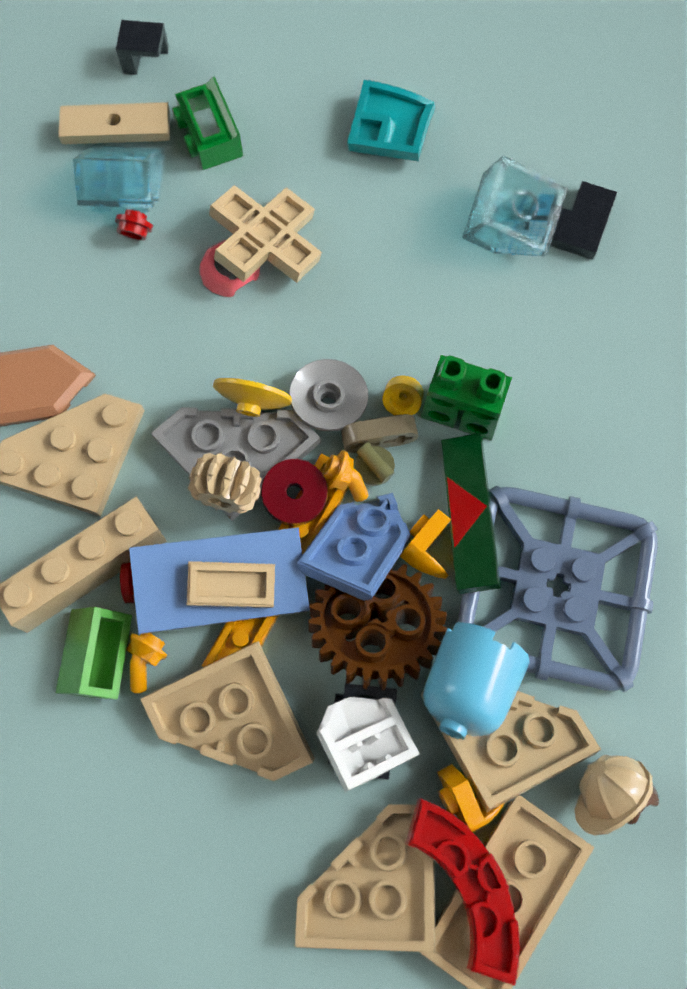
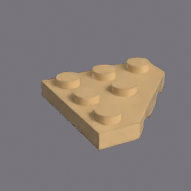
(73, 454)
(232, 715)
(524, 751)
(373, 893)

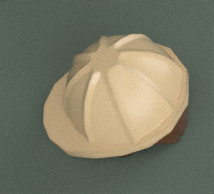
(613, 794)

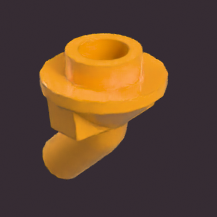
(341, 474)
(144, 650)

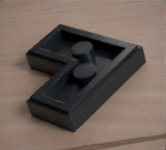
(583, 226)

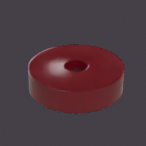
(294, 473)

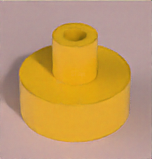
(403, 395)

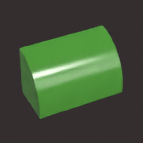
(94, 653)

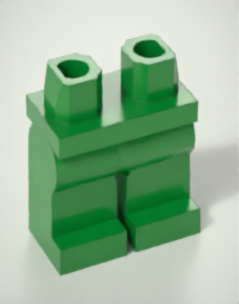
(468, 389)

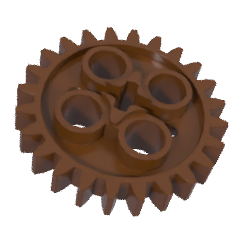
(378, 625)

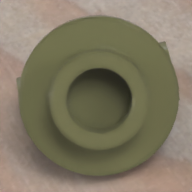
(374, 464)

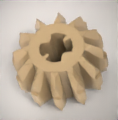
(225, 483)

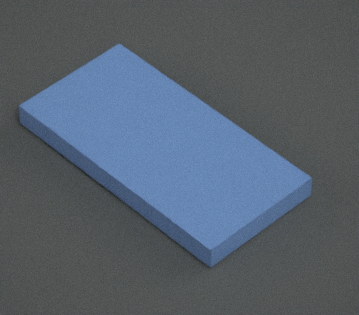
(162, 578)

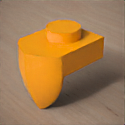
(425, 533)
(460, 800)

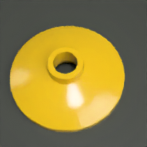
(251, 395)

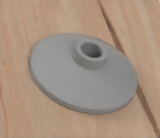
(328, 380)

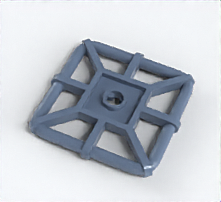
(583, 574)

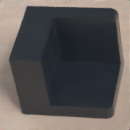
(139, 40)

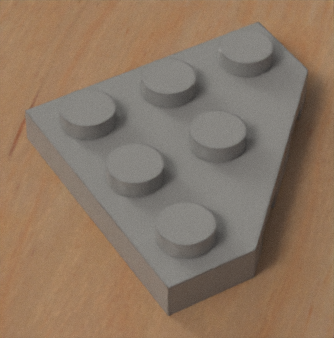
(257, 440)

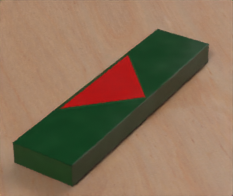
(470, 514)

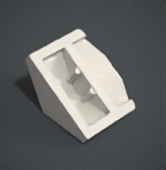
(364, 739)

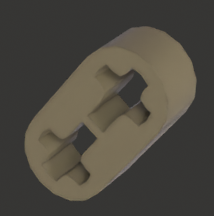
(380, 432)

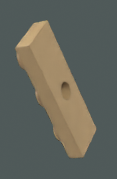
(114, 123)

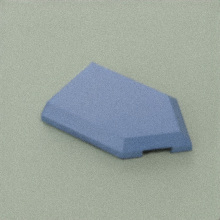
(357, 547)

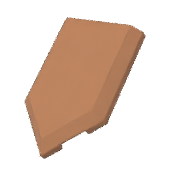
(38, 383)

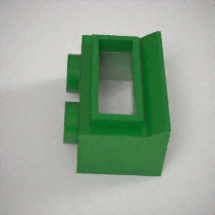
(209, 125)

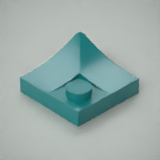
(390, 121)

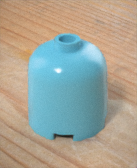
(473, 681)

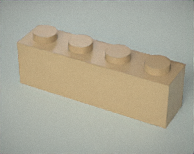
(77, 566)

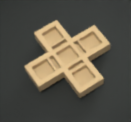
(264, 234)

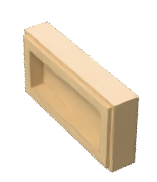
(230, 584)

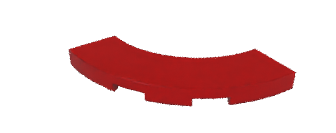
(480, 884)

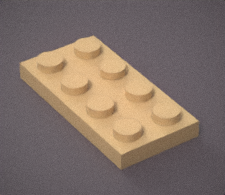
(540, 867)

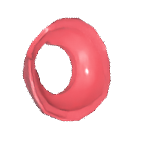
(218, 282)

